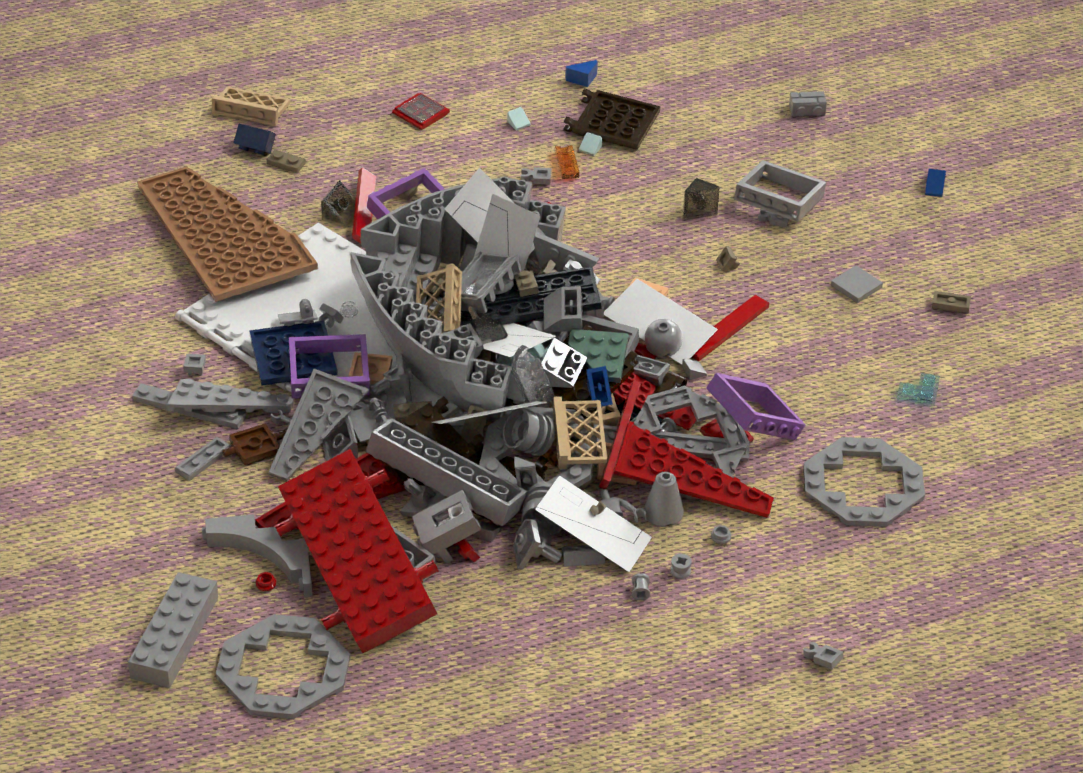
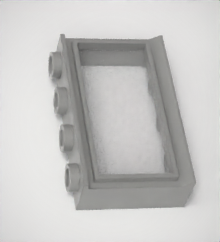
(482, 275)

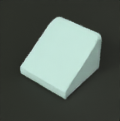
(518, 119)
(591, 144)

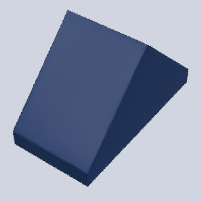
(581, 73)
(935, 182)
(599, 385)

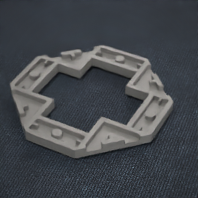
(703, 409)
(496, 449)
(891, 460)
(309, 694)

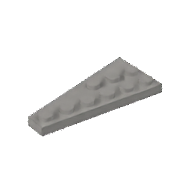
(225, 398)
(319, 412)

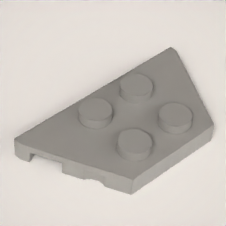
(560, 253)

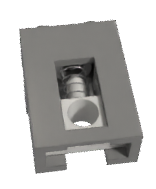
(445, 525)

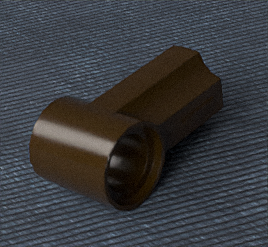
(670, 381)

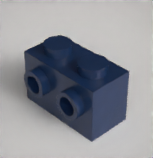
(254, 138)

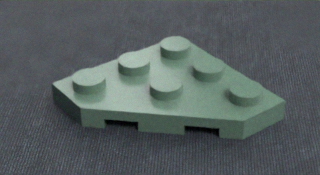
(601, 350)

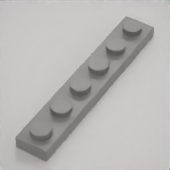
(159, 398)

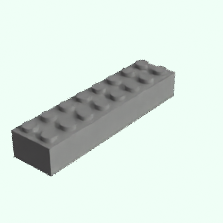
(445, 471)

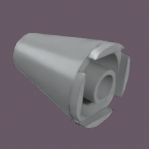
(664, 501)

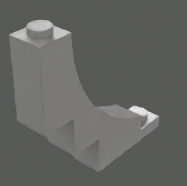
(241, 533)

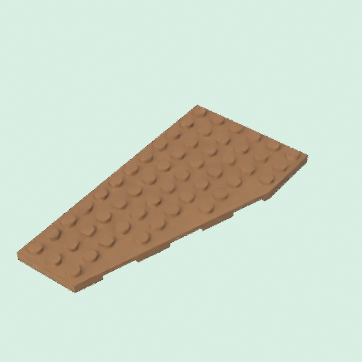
(221, 237)

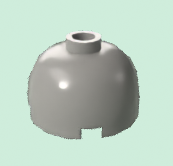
(663, 337)

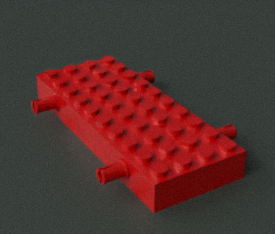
(357, 551)

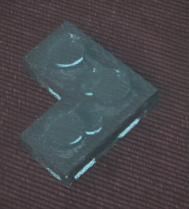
(923, 393)

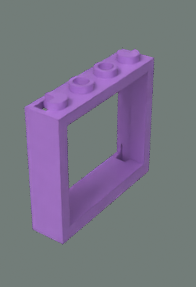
(419, 177)
(328, 344)
(733, 392)

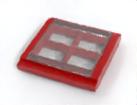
(420, 111)

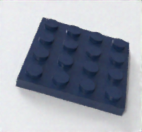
(273, 354)

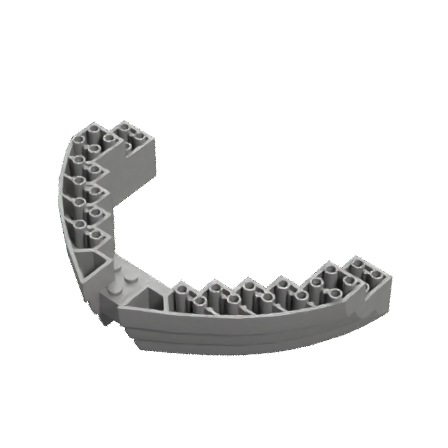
(413, 244)

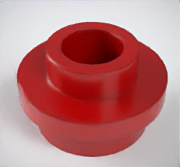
(265, 581)

